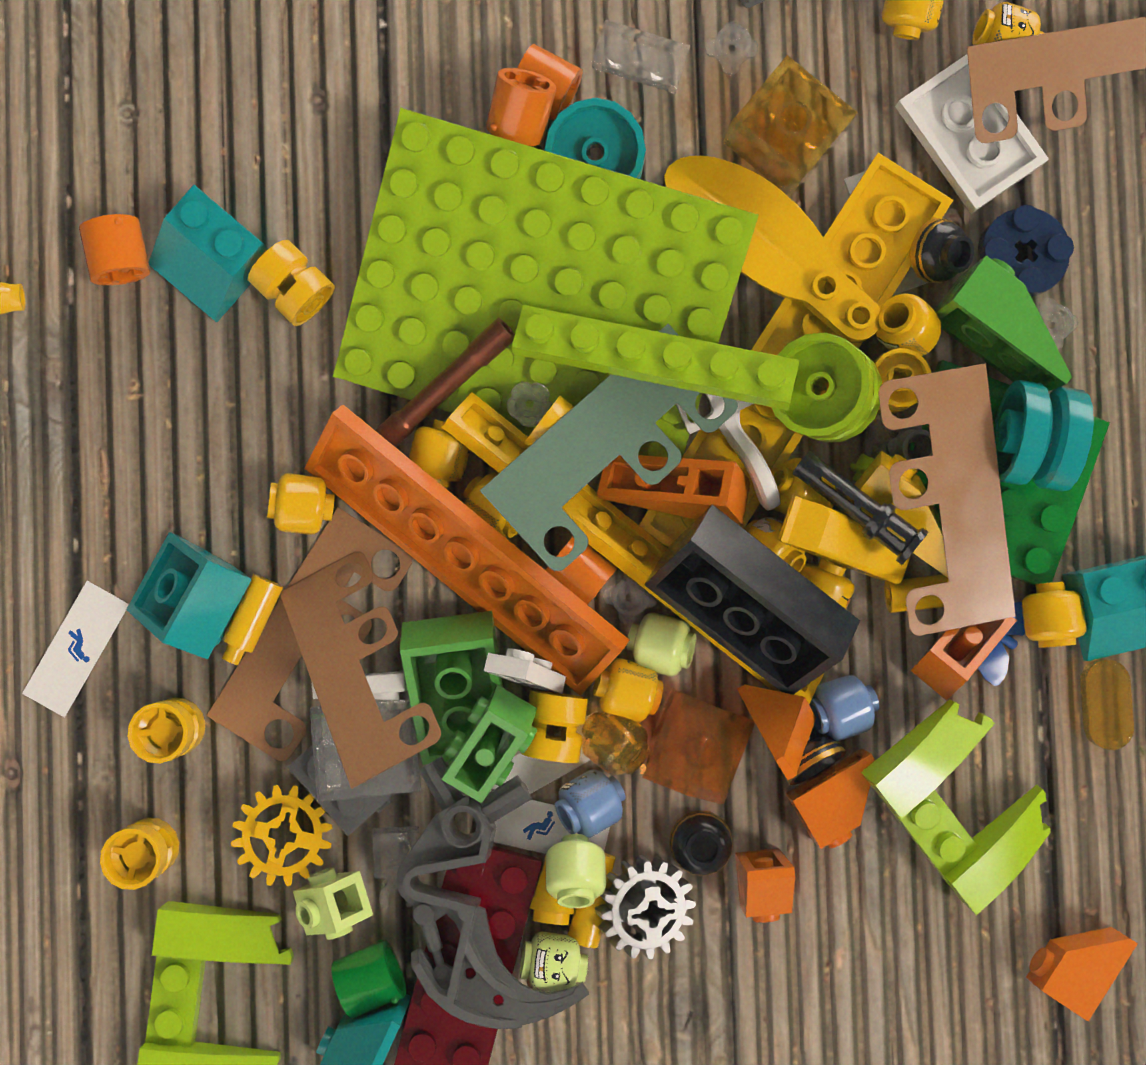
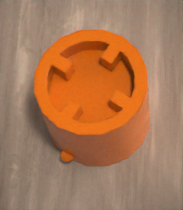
(561, 72)
(520, 106)
(114, 249)
(585, 574)

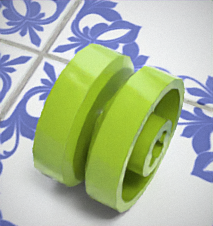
(852, 391)

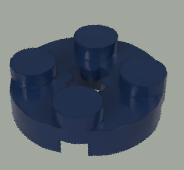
(1045, 237)

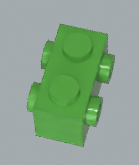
(486, 749)

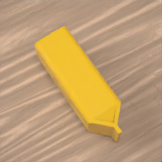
(838, 540)

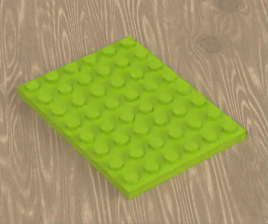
(493, 225)

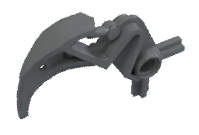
(447, 848)

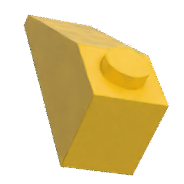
(876, 484)

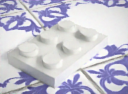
(944, 124)

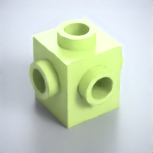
(332, 903)

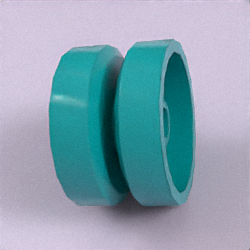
(603, 126)
(1043, 435)

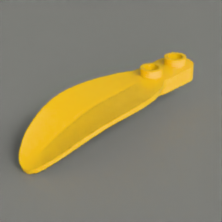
(785, 248)

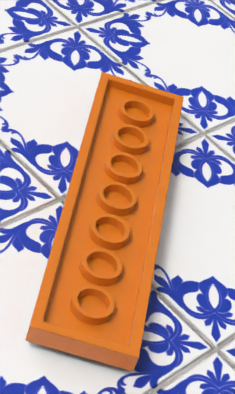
(463, 550)

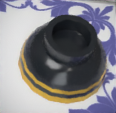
(941, 251)
(818, 756)
(701, 843)

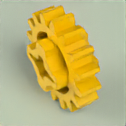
(260, 830)

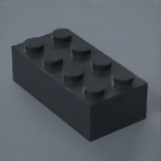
(752, 602)

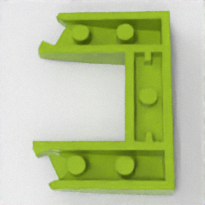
(907, 781)
(182, 943)

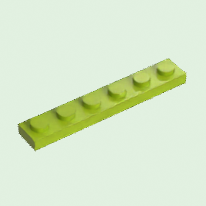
(656, 357)

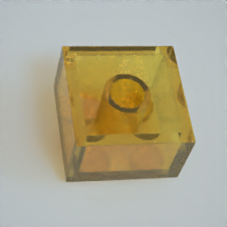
(789, 126)

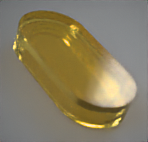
(1107, 704)

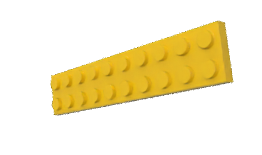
(873, 249)

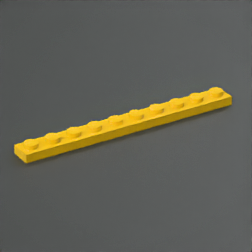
(604, 524)

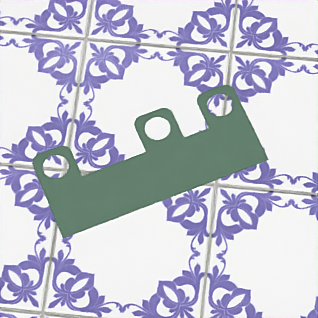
(601, 427)

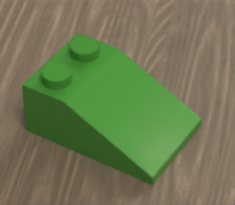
(1001, 324)
(446, 670)

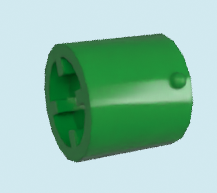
(368, 979)

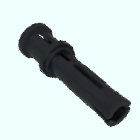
(812, 470)

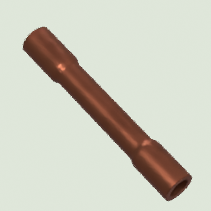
(478, 354)

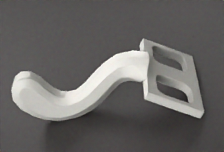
(745, 449)

